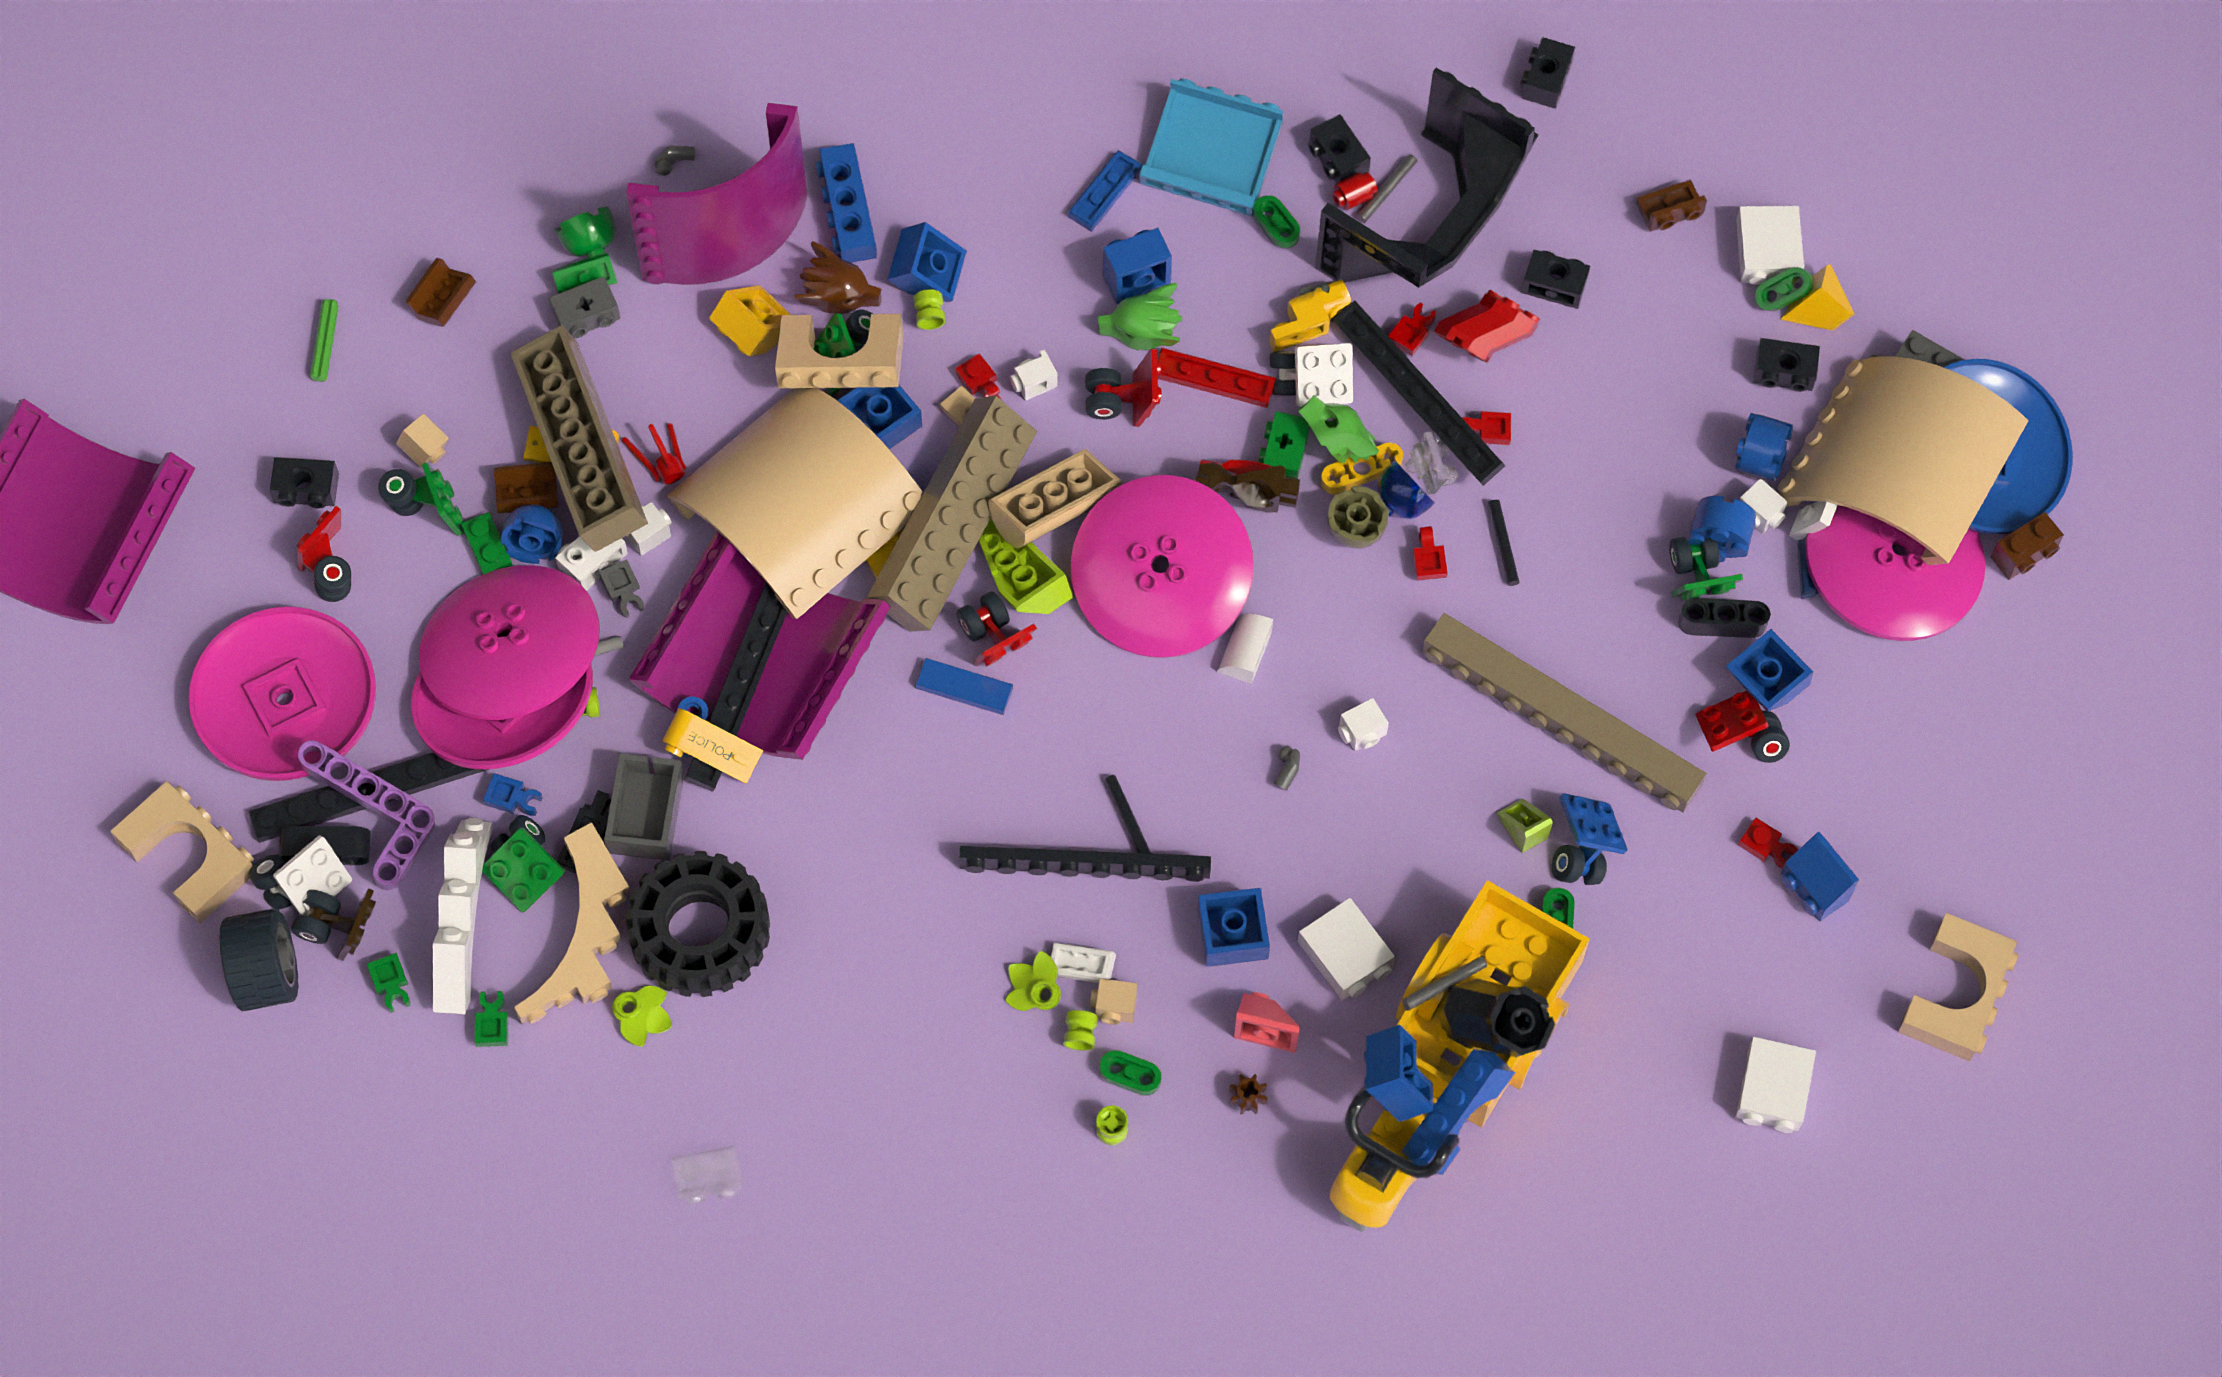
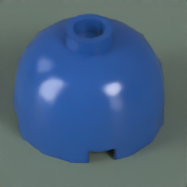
(532, 534)

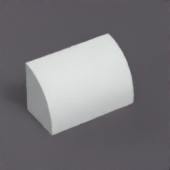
(1246, 647)

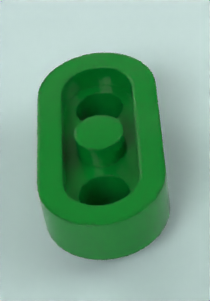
(1278, 223)
(1785, 289)
(1566, 899)
(1132, 1070)

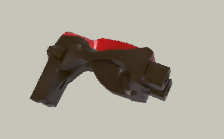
(1251, 482)

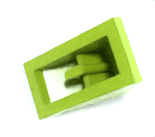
(1525, 824)

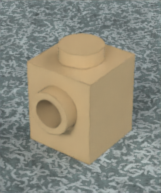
(423, 441)
(1114, 1001)

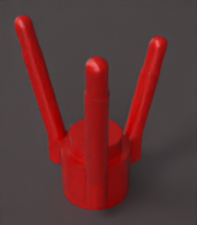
(669, 467)

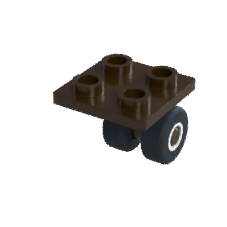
(323, 916)

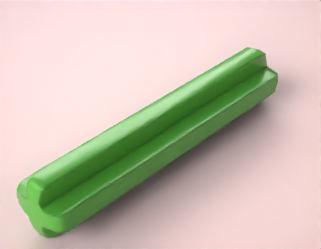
(324, 340)

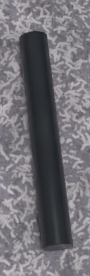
(1503, 542)
(1127, 814)

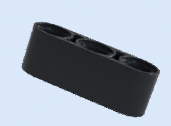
(1736, 610)
(348, 842)

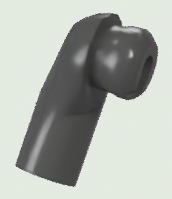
(665, 160)
(1291, 767)

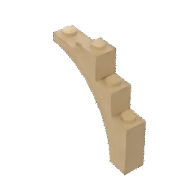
(595, 932)

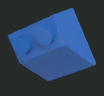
(926, 261)
(1771, 671)
(1819, 877)

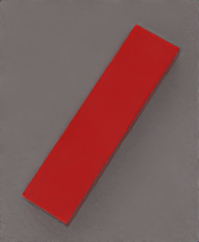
(1215, 377)

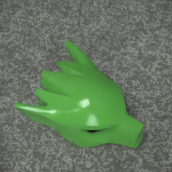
(1145, 319)
(1344, 435)

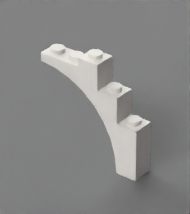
(457, 911)

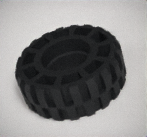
(691, 881)

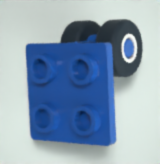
(1594, 831)

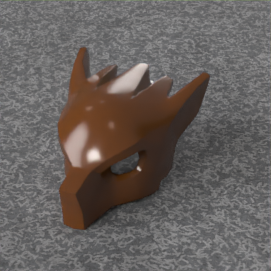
(834, 282)

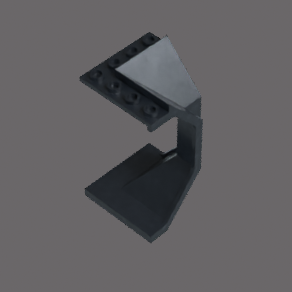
(1487, 155)

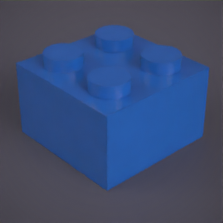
(1137, 264)
(885, 412)
(1233, 927)

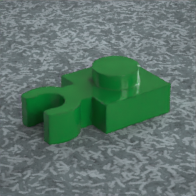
(388, 978)
(492, 1025)

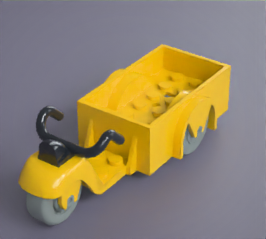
(1517, 942)

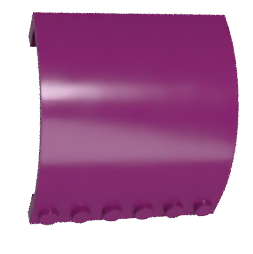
(727, 226)
(77, 517)
(802, 673)

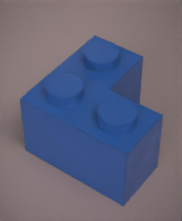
(1394, 1074)

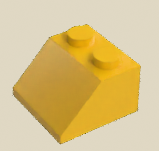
(749, 319)

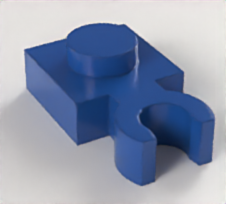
(508, 793)

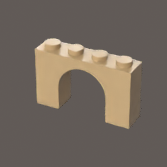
(872, 366)
(170, 813)
(1988, 958)

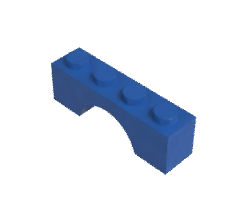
(1475, 1083)

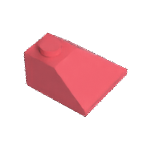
(1265, 1023)

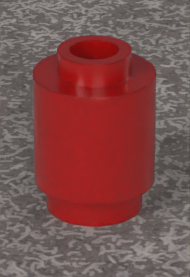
(1354, 190)

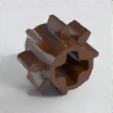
(1252, 1102)

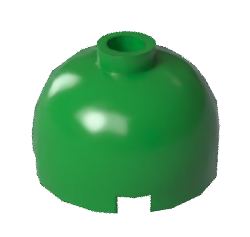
(587, 233)

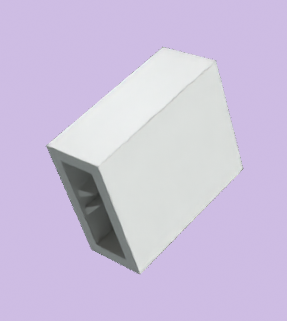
(1768, 242)
(1346, 950)
(1775, 1085)

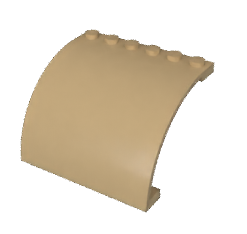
(1907, 449)
(802, 495)

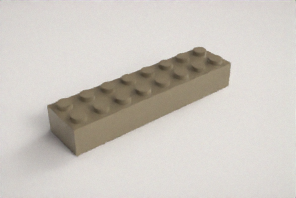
(579, 439)
(952, 513)

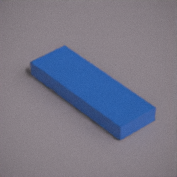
(1104, 190)
(964, 686)

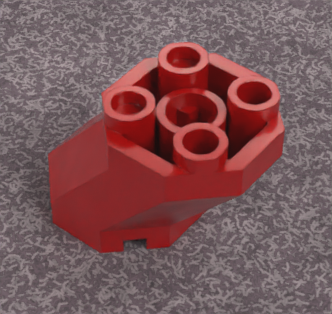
(1488, 326)

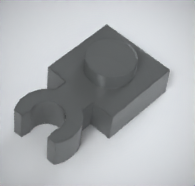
(621, 584)

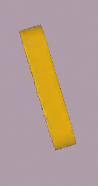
(1356, 479)

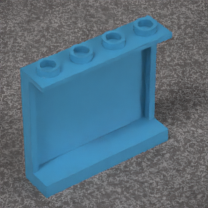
(1212, 146)

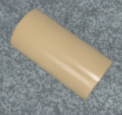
(1051, 498)

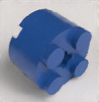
(1764, 447)
(1726, 524)

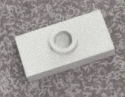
(1812, 519)
(1083, 962)

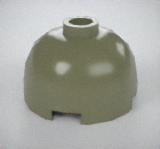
(1357, 517)

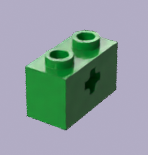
(1286, 431)

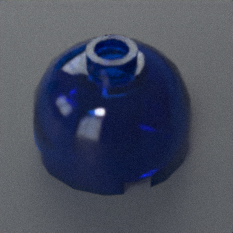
(1402, 493)

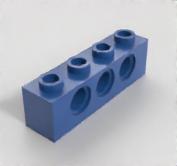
(843, 162)

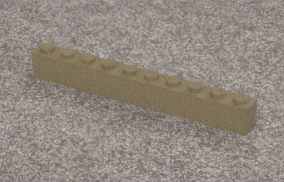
(1563, 713)

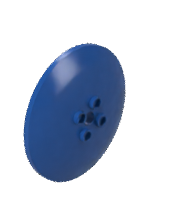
(2039, 462)

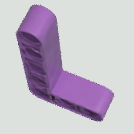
(376, 803)

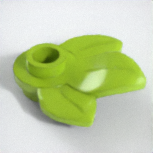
(1032, 981)
(646, 1016)

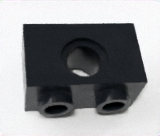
(1551, 57)
(1333, 136)
(1562, 291)
(1799, 356)
(291, 472)

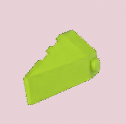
(1024, 574)

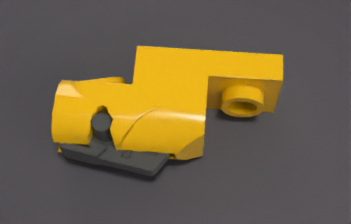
(1310, 314)

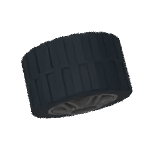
(258, 959)

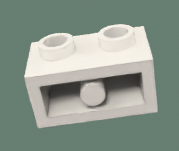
(584, 564)

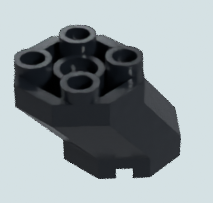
(1496, 1018)

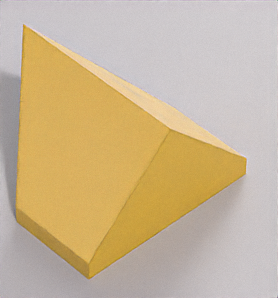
(1824, 305)

